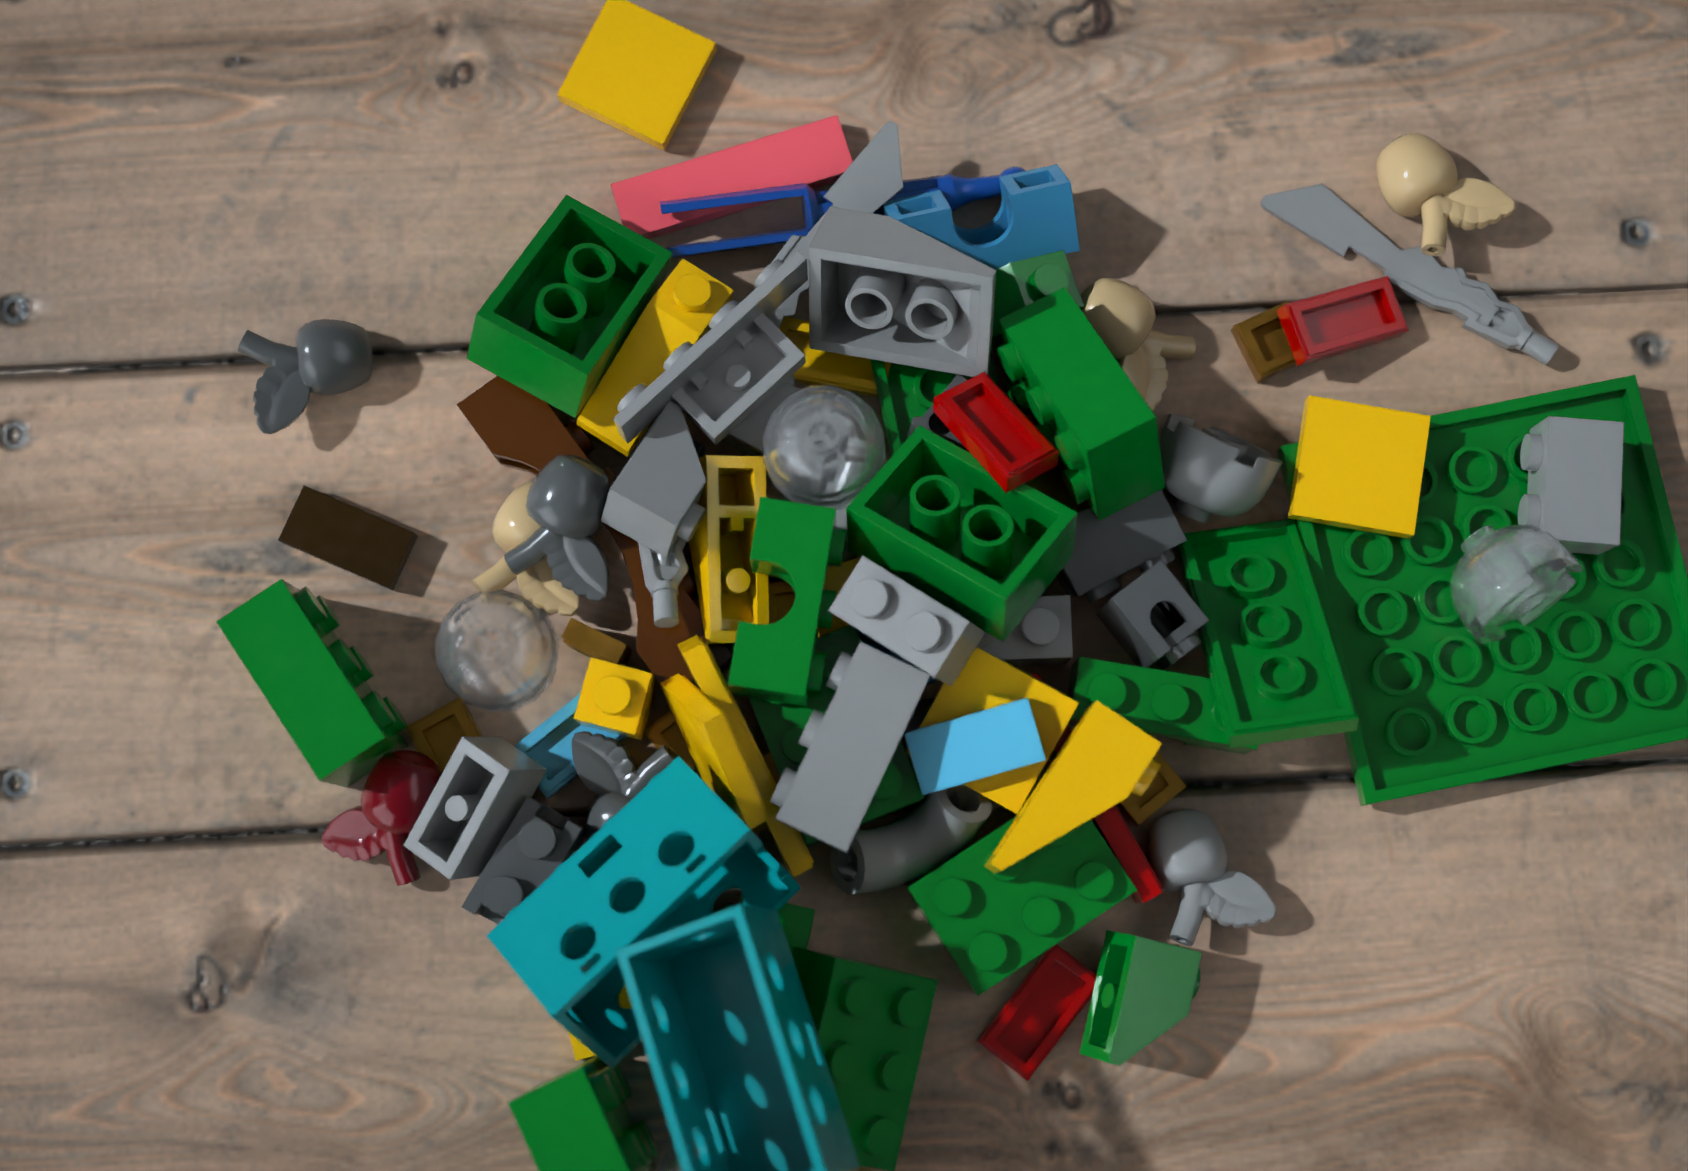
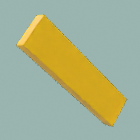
(713, 685)

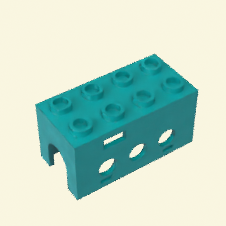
(629, 888)
(737, 1045)

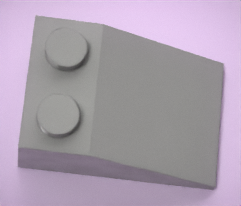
(898, 295)

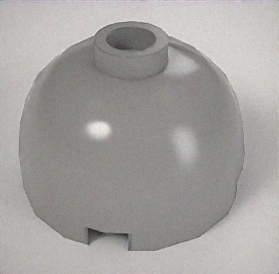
(1213, 469)

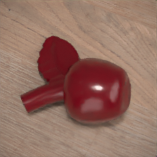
(388, 811)

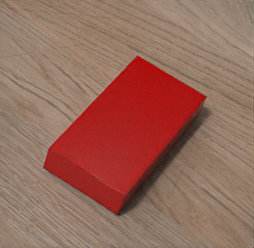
(1342, 320)
(995, 431)
(1039, 1011)

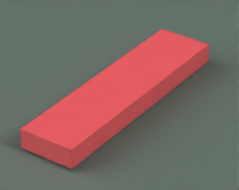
(803, 154)

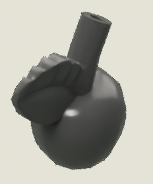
(326, 361)
(569, 507)
(612, 774)

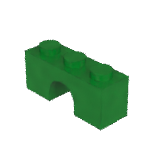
(781, 657)
(1153, 701)

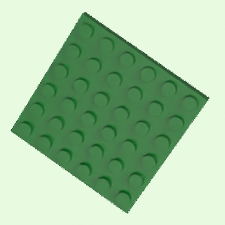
(1569, 687)

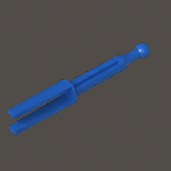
(955, 189)

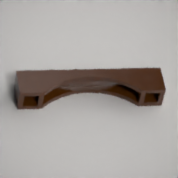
(525, 437)

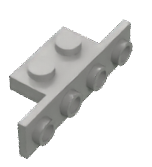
(729, 367)

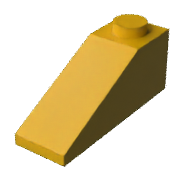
(673, 316)
(723, 547)
(1090, 773)

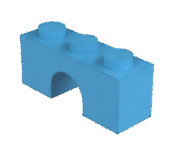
(1031, 222)

